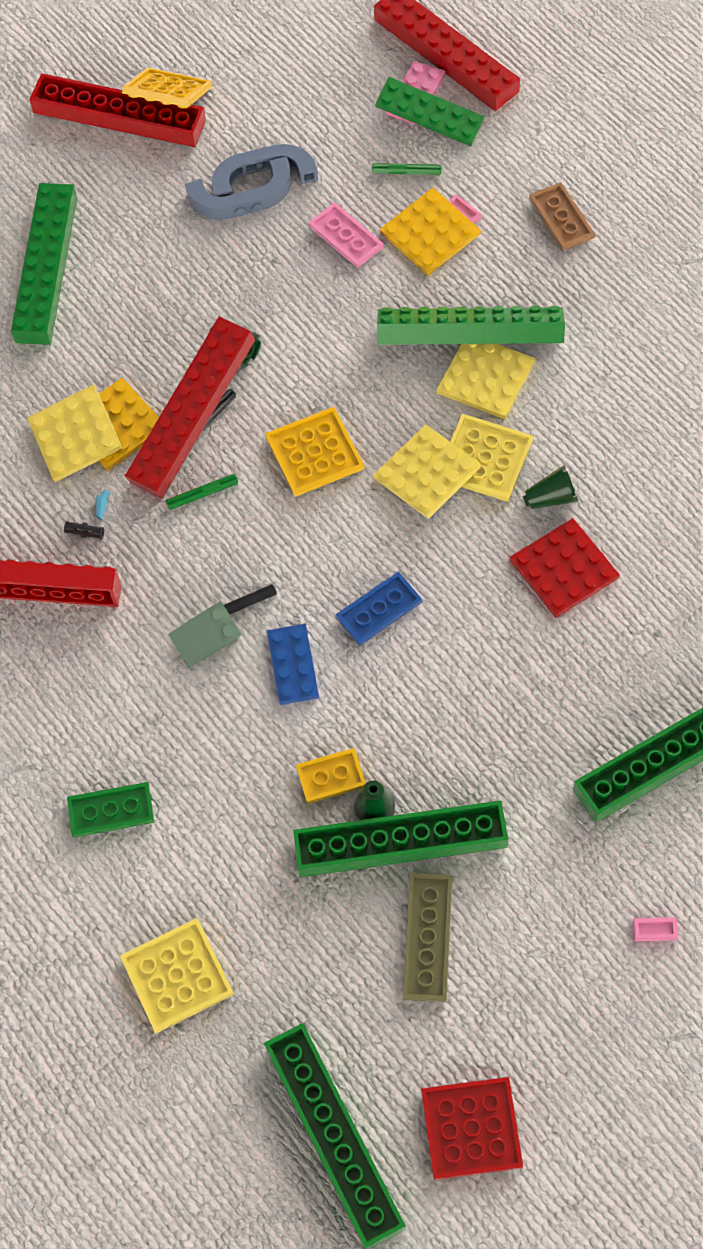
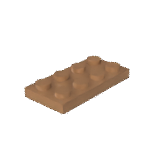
(561, 216)

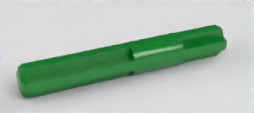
(409, 169)
(201, 491)

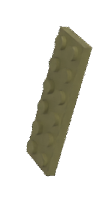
(427, 937)

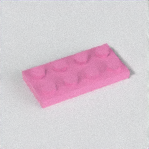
(424, 78)
(346, 235)

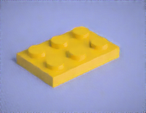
(330, 775)

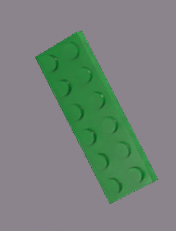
(429, 111)

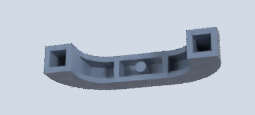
(258, 161)
(243, 202)

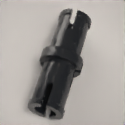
(73, 528)

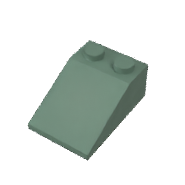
(205, 634)

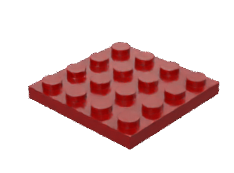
(564, 567)
(471, 1128)

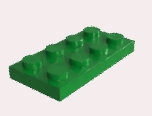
(110, 809)

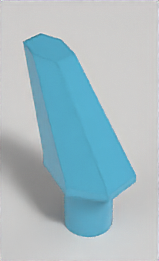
(101, 503)

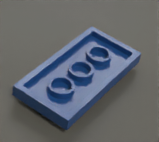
(378, 608)
(292, 664)

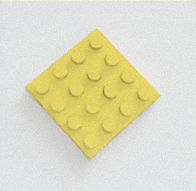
(486, 377)
(74, 433)
(498, 451)
(427, 471)
(176, 975)

